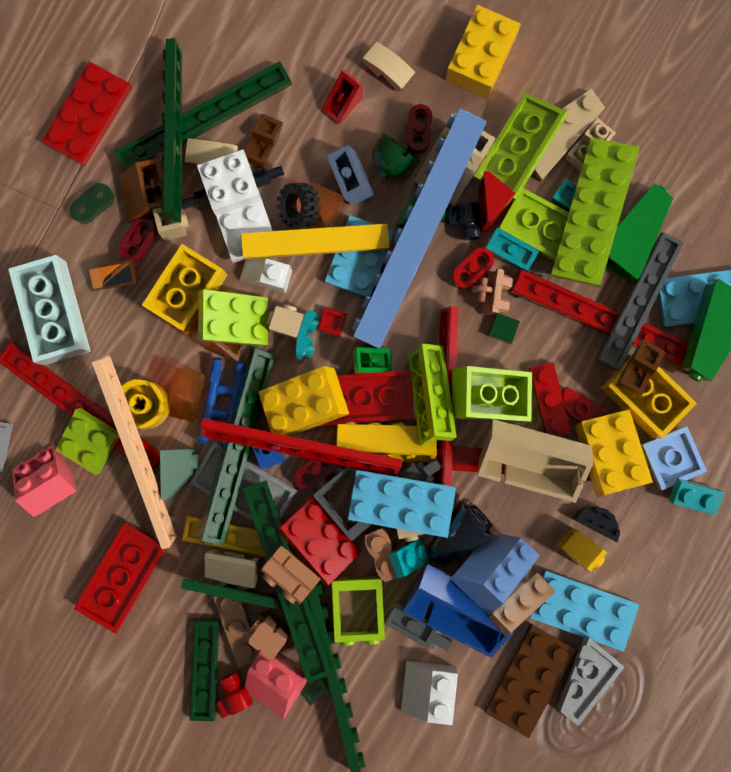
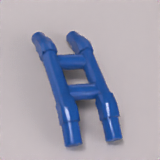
(214, 389)

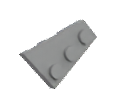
(588, 680)

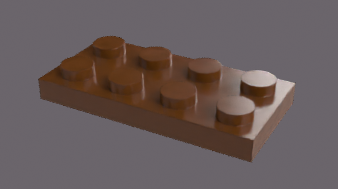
(529, 680)

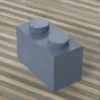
(350, 175)

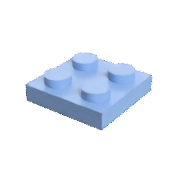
(673, 458)

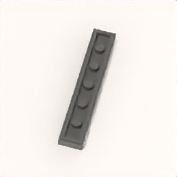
(639, 302)

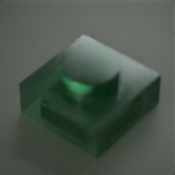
(315, 690)

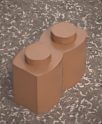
(379, 546)

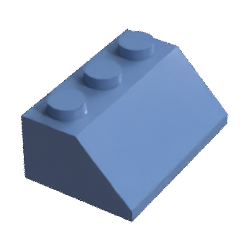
(495, 570)

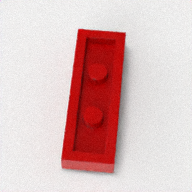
(550, 400)

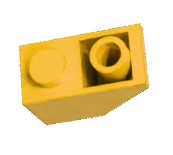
(582, 550)

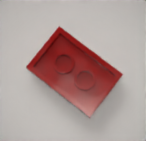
(319, 541)

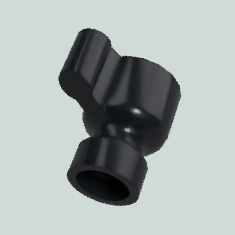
(468, 216)

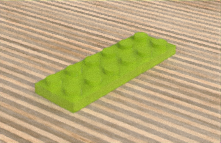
(595, 212)

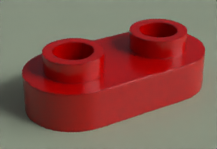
(472, 268)

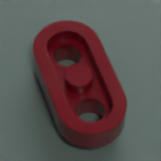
(419, 130)
(136, 240)
(317, 472)

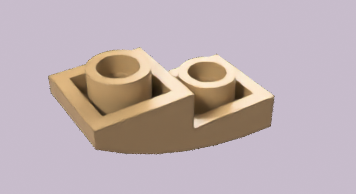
(385, 62)
(597, 130)
(202, 151)

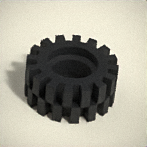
(288, 205)

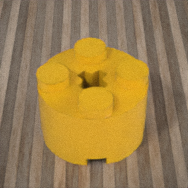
(156, 406)

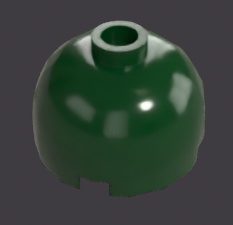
(393, 158)

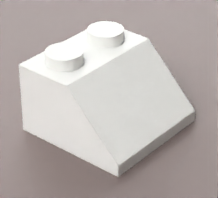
(429, 691)

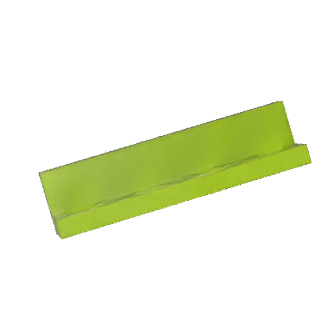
(433, 393)

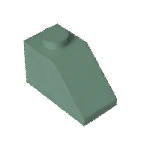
(176, 470)

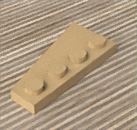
(580, 116)

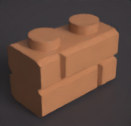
(290, 575)
(268, 635)

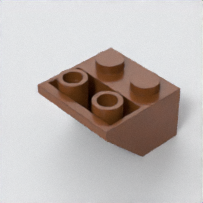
(142, 188)

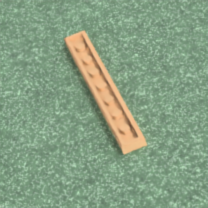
(134, 450)

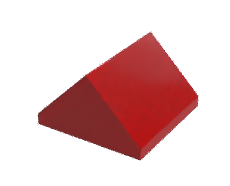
(493, 199)

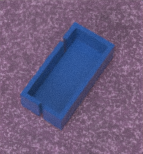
(452, 612)

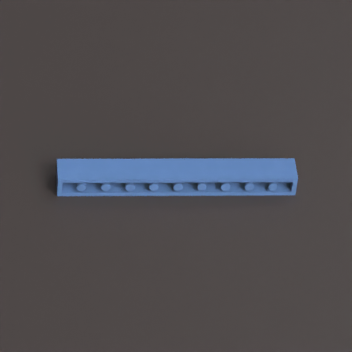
(420, 227)

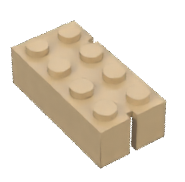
(535, 460)

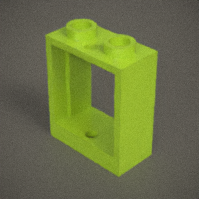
(352, 584)

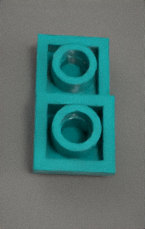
(304, 344)

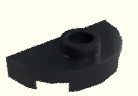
(600, 521)

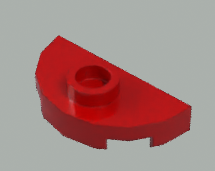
(580, 407)

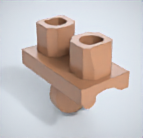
(490, 292)

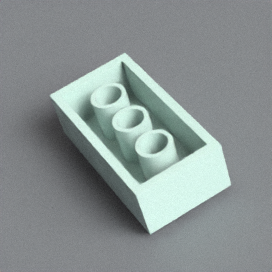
(49, 310)

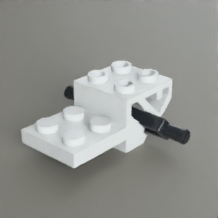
(234, 197)

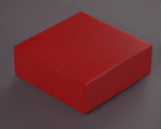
(332, 322)

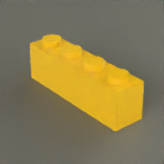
(386, 440)

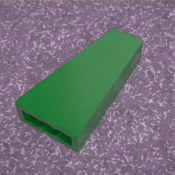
(638, 233)
(710, 334)

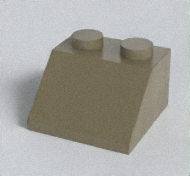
(232, 567)

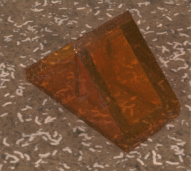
(331, 205)

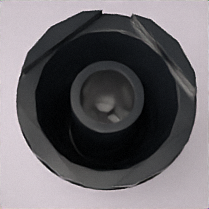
(467, 531)

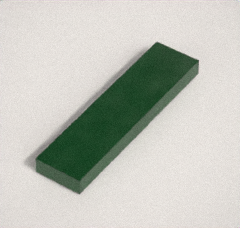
(230, 593)
(204, 669)

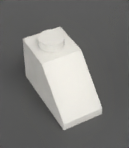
(267, 274)

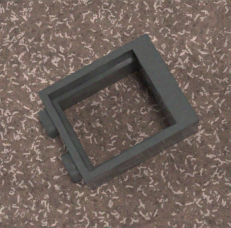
(356, 529)

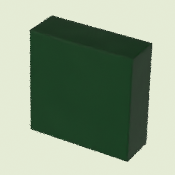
(504, 328)

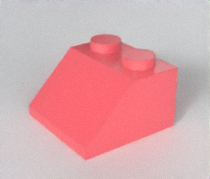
(275, 682)

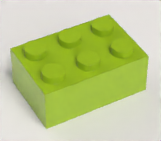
(491, 394)

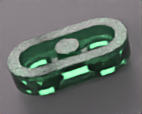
(93, 205)

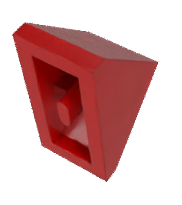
(343, 97)

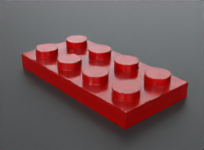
(87, 113)
(376, 397)
(120, 577)

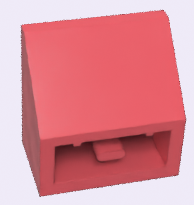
(42, 481)

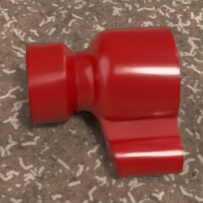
(236, 697)

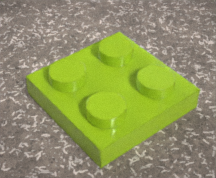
(87, 441)

